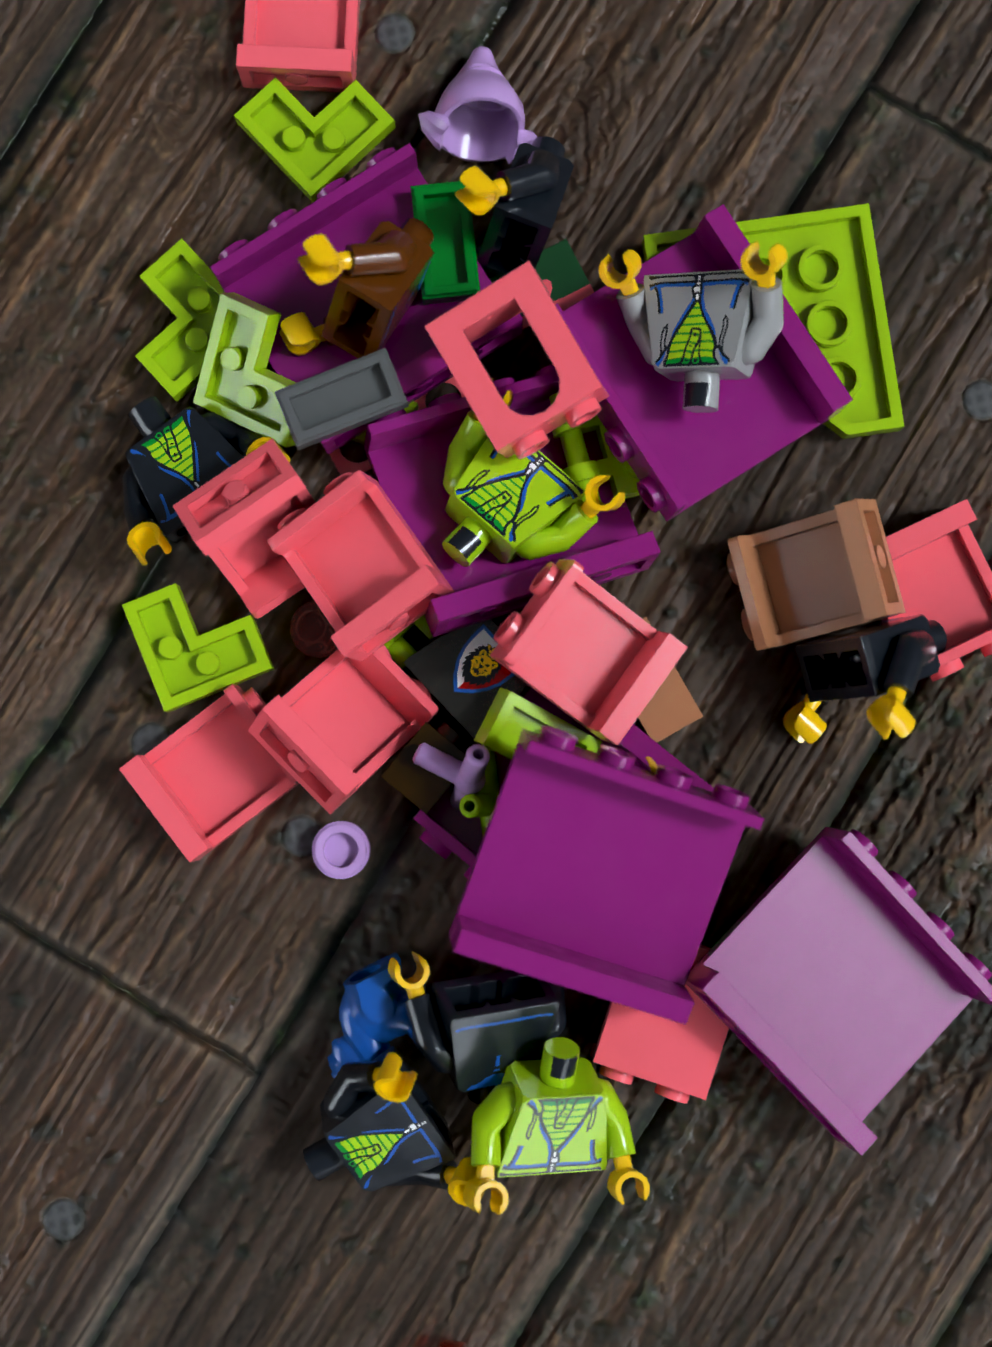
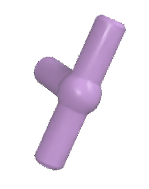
(466, 775)

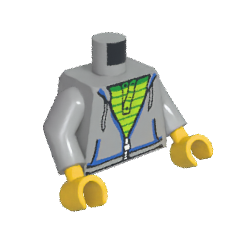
(702, 322)

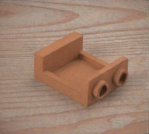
(815, 575)

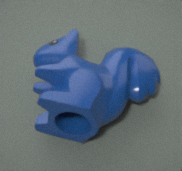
(370, 1014)

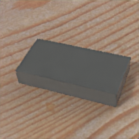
(341, 399)

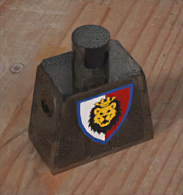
(463, 674)

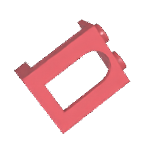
(486, 310)

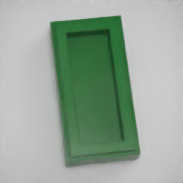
(454, 266)

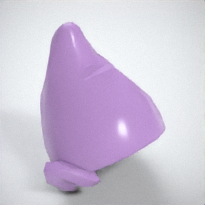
(478, 114)

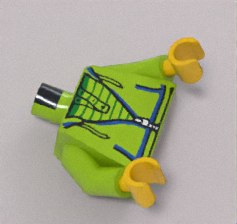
(512, 502)
(550, 1121)

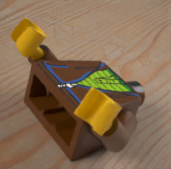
(371, 292)

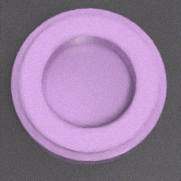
(341, 849)

